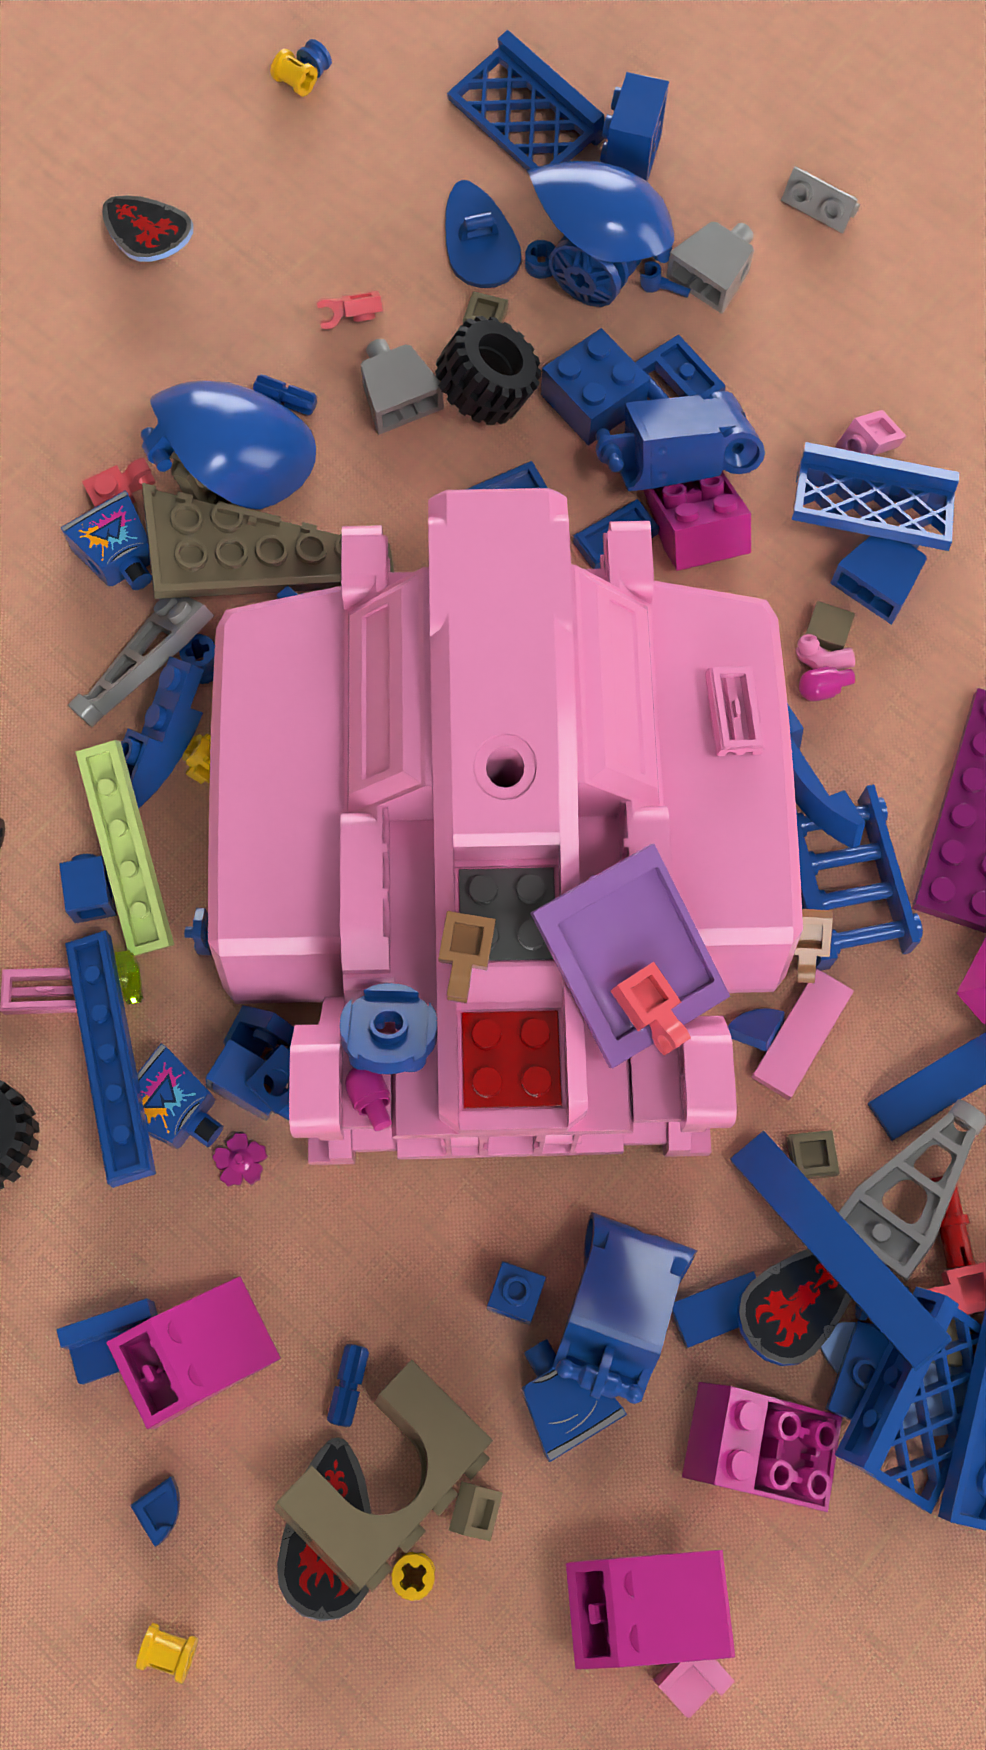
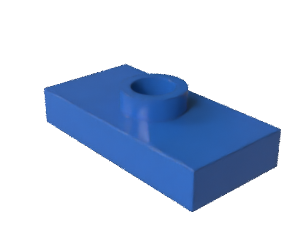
(856, 1370)

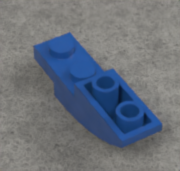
(166, 729)

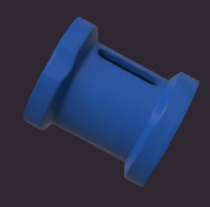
(200, 647)

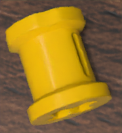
(293, 72)
(412, 1591)
(166, 1652)

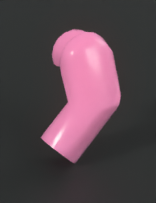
(815, 656)

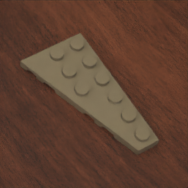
(233, 549)

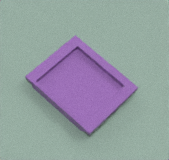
(616, 929)

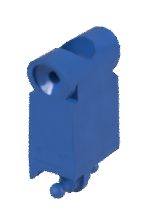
(681, 441)
(620, 1309)

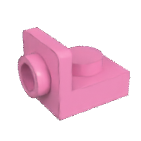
(871, 434)

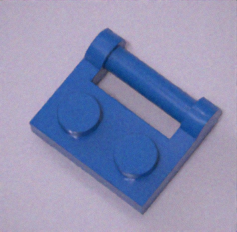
(680, 370)

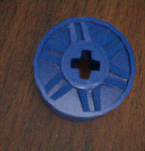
(586, 277)

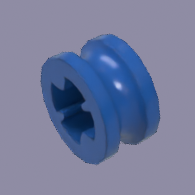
(316, 55)
(537, 249)

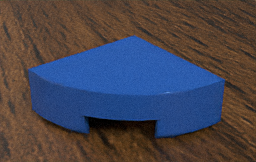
(757, 1027)
(159, 1510)

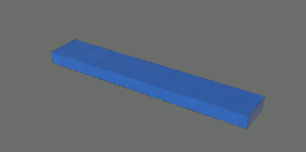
(110, 1060)
(841, 1251)

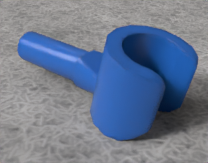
(654, 281)

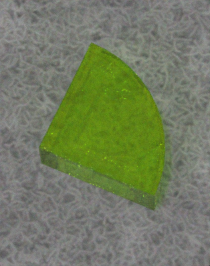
(129, 976)

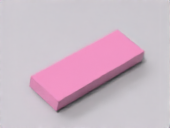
(802, 1035)

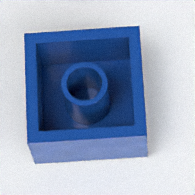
(636, 124)
(593, 384)

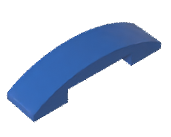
(831, 813)
(932, 1089)

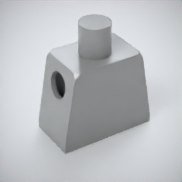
(713, 263)
(398, 386)

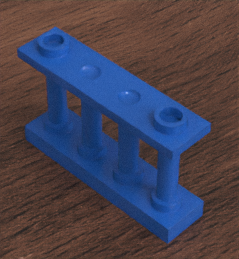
(905, 924)

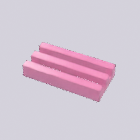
(737, 744)
(36, 1007)

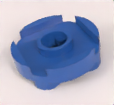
(394, 1052)

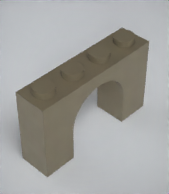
(361, 1542)

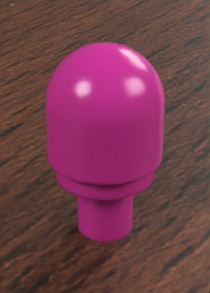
(824, 682)
(369, 1096)

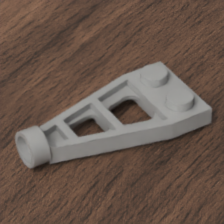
(175, 617)
(892, 1239)

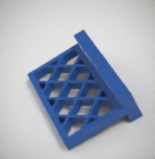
(544, 83)
(877, 480)
(888, 1397)

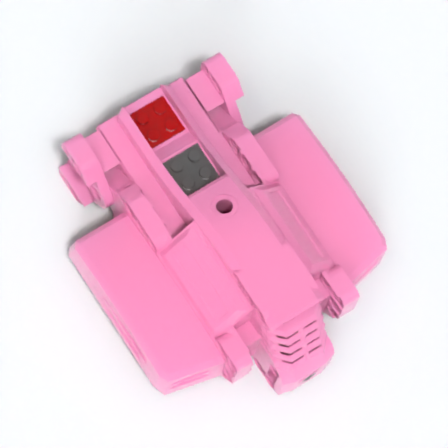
(478, 755)

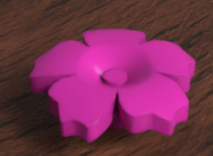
(240, 1161)

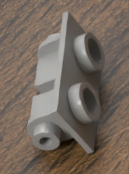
(820, 200)

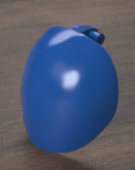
(605, 210)
(231, 441)

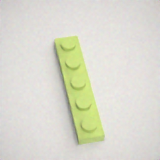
(124, 848)

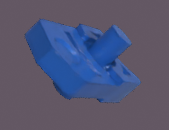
(199, 932)

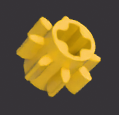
(198, 758)

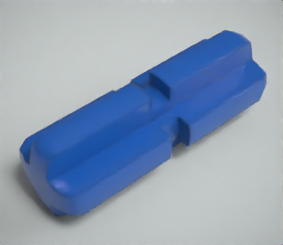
(292, 396)
(346, 1394)

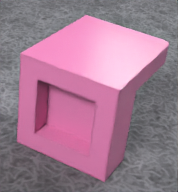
(692, 1683)

